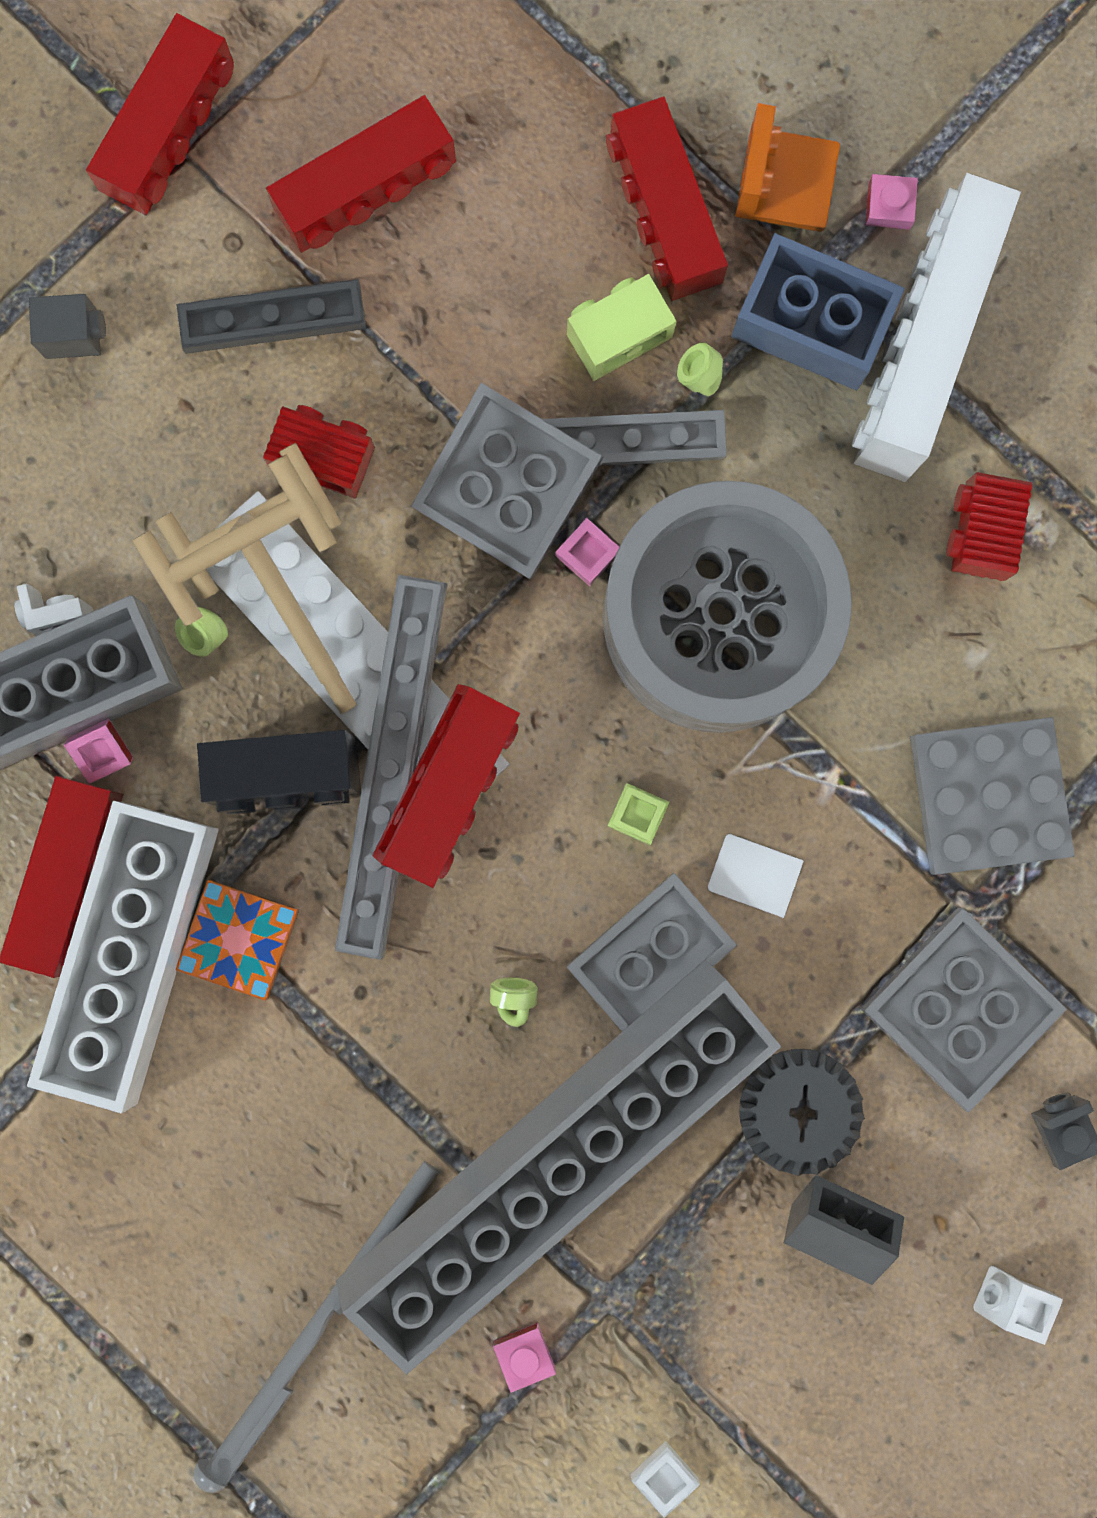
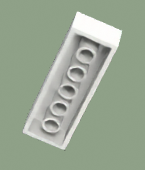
(934, 327)
(123, 957)

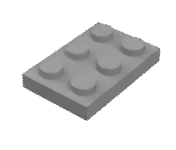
(650, 951)

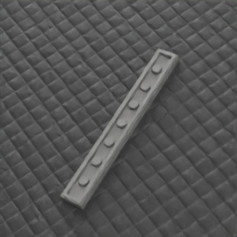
(390, 760)

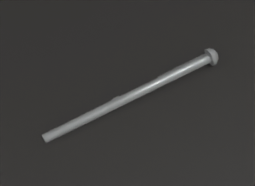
(215, 1474)

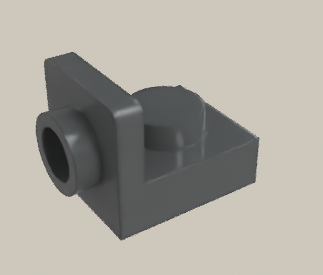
(1066, 1129)

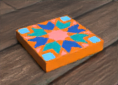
(237, 939)

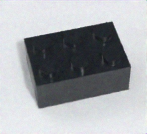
(279, 771)

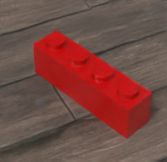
(161, 115)
(363, 174)
(666, 198)
(447, 785)
(57, 876)

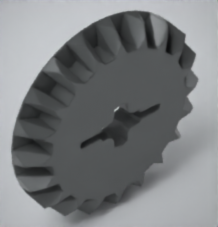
(779, 1087)

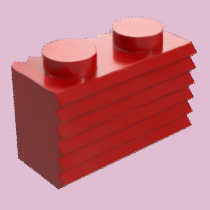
(333, 452)
(989, 526)

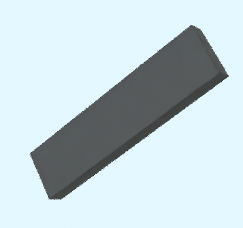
(271, 316)

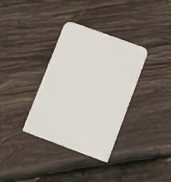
(755, 875)

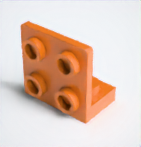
(786, 175)

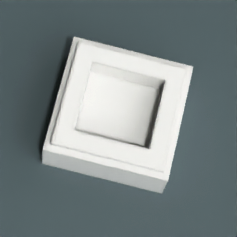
(665, 1479)

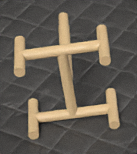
(300, 499)

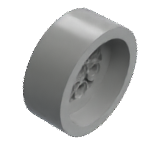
(741, 531)

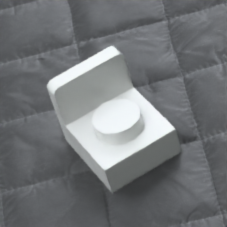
(40, 618)
(1017, 1305)

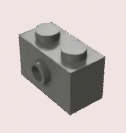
(844, 1230)

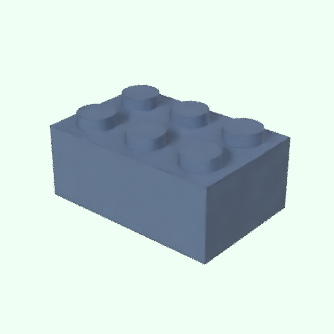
(817, 312)

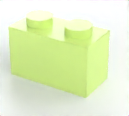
(620, 326)

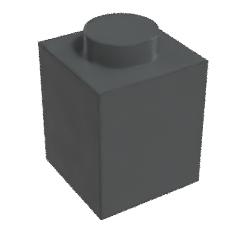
(66, 326)

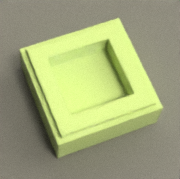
(638, 814)

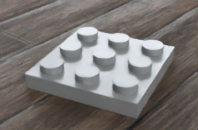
(506, 481)
(992, 796)
(963, 1009)

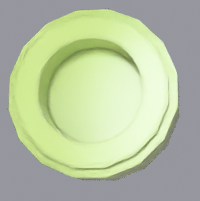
(701, 369)
(202, 635)
(513, 994)

